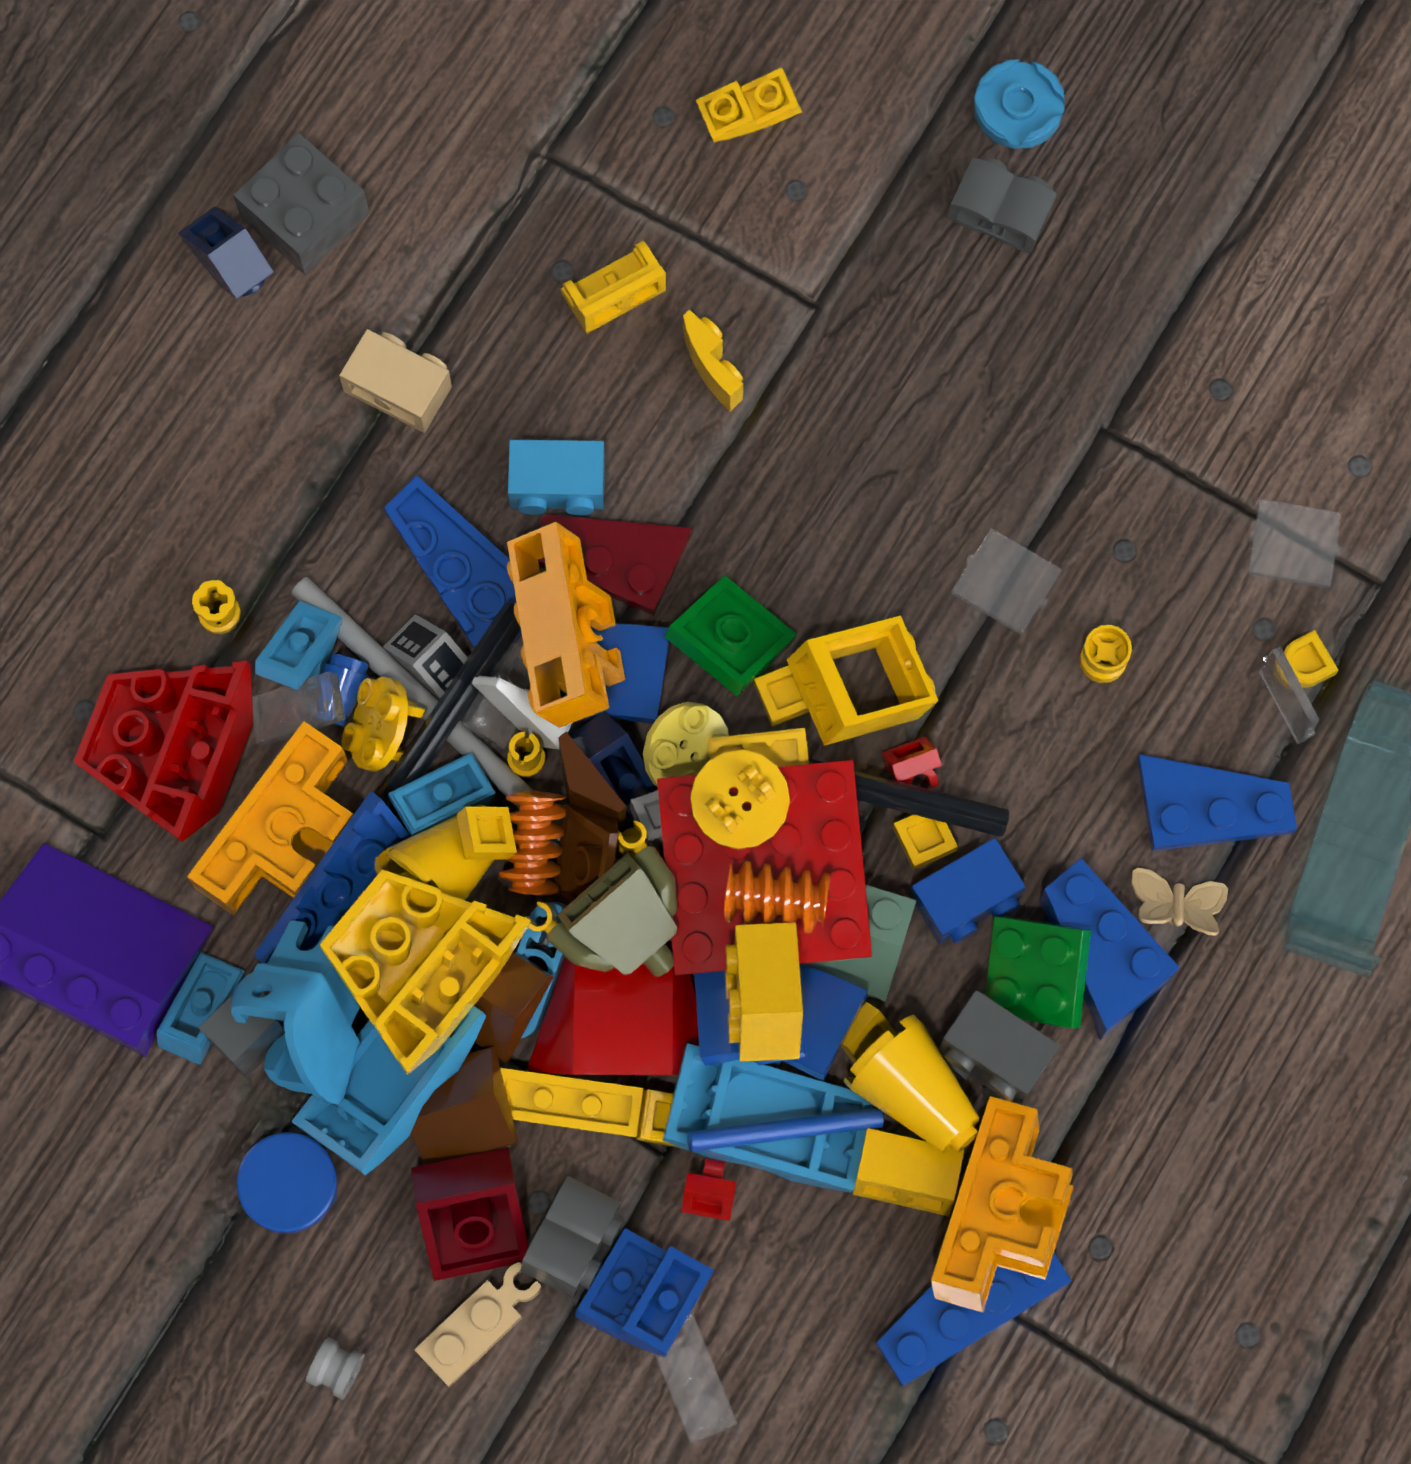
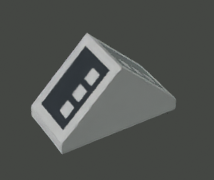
(427, 654)

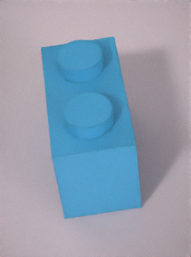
(556, 476)

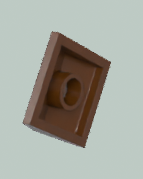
(586, 785)
(587, 851)
(511, 1004)
(466, 1112)

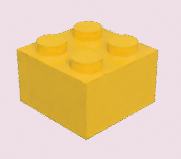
(764, 992)

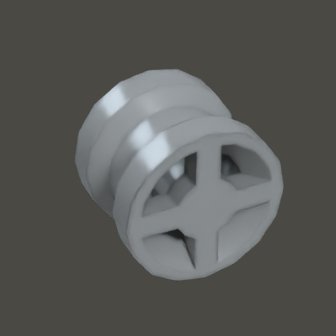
(335, 1368)

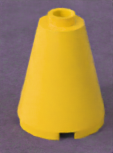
(435, 860)
(915, 1087)

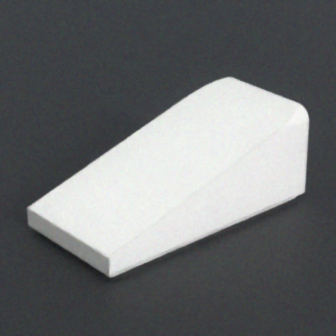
(515, 706)

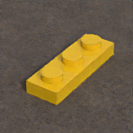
(573, 1102)

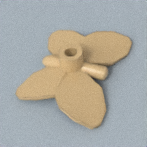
(1164, 906)

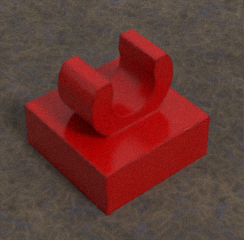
(911, 760)
(709, 1193)

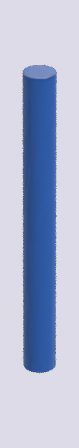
(784, 1129)

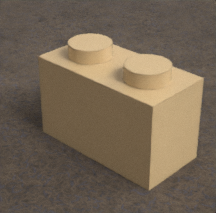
(396, 379)

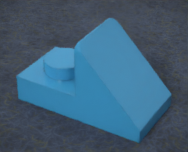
(299, 646)

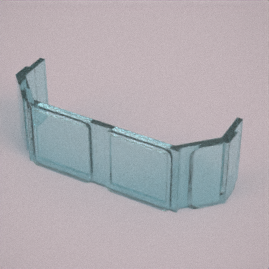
(1357, 838)

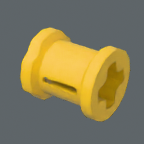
(229, 611)

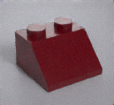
(470, 1213)

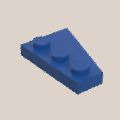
(1209, 805)

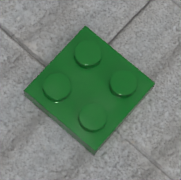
(730, 635)
(1038, 970)

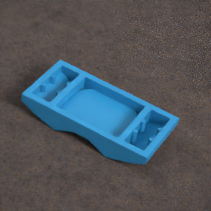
(750, 1094)
(382, 1098)

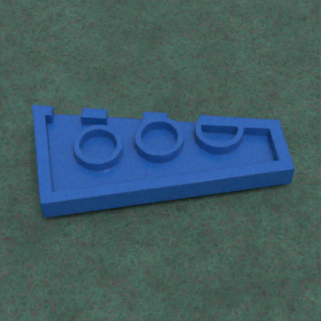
(454, 556)
(938, 1330)

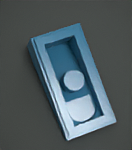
(441, 794)
(200, 996)

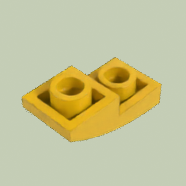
(750, 107)
(706, 350)

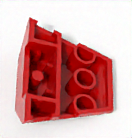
(170, 740)
(616, 1023)

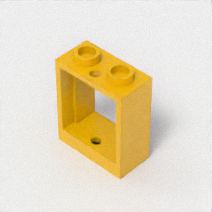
(827, 696)

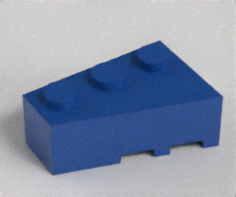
(1122, 958)

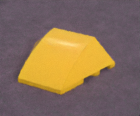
(418, 960)

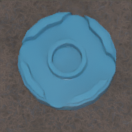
(1019, 104)

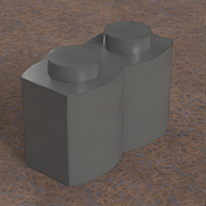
(1002, 204)
(571, 1238)

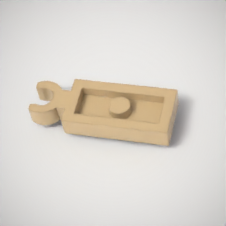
(475, 1327)

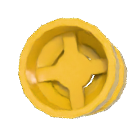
(1112, 647)

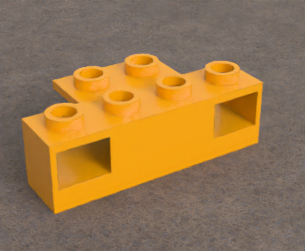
(556, 626)
(279, 826)
(1004, 1210)

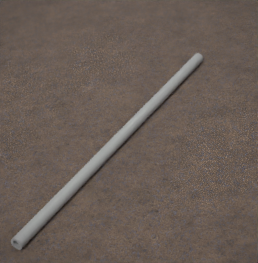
(386, 666)

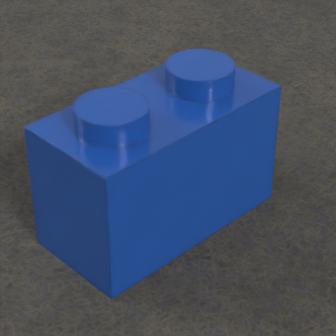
(968, 892)

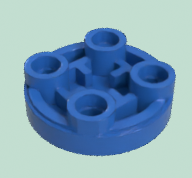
(287, 1183)

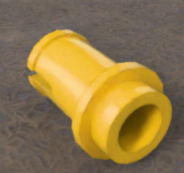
(532, 763)

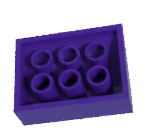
(95, 948)

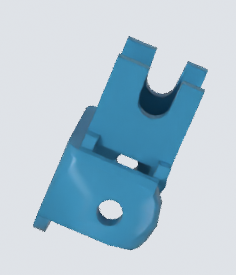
(316, 1013)

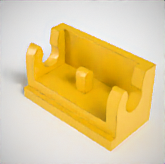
(615, 288)
(908, 1172)

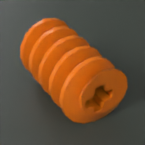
(534, 842)
(776, 896)

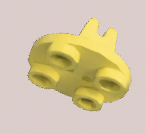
(680, 722)

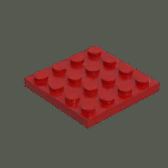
(816, 836)

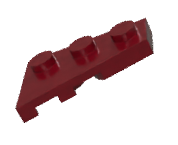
(627, 557)

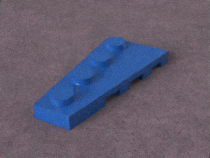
(339, 875)

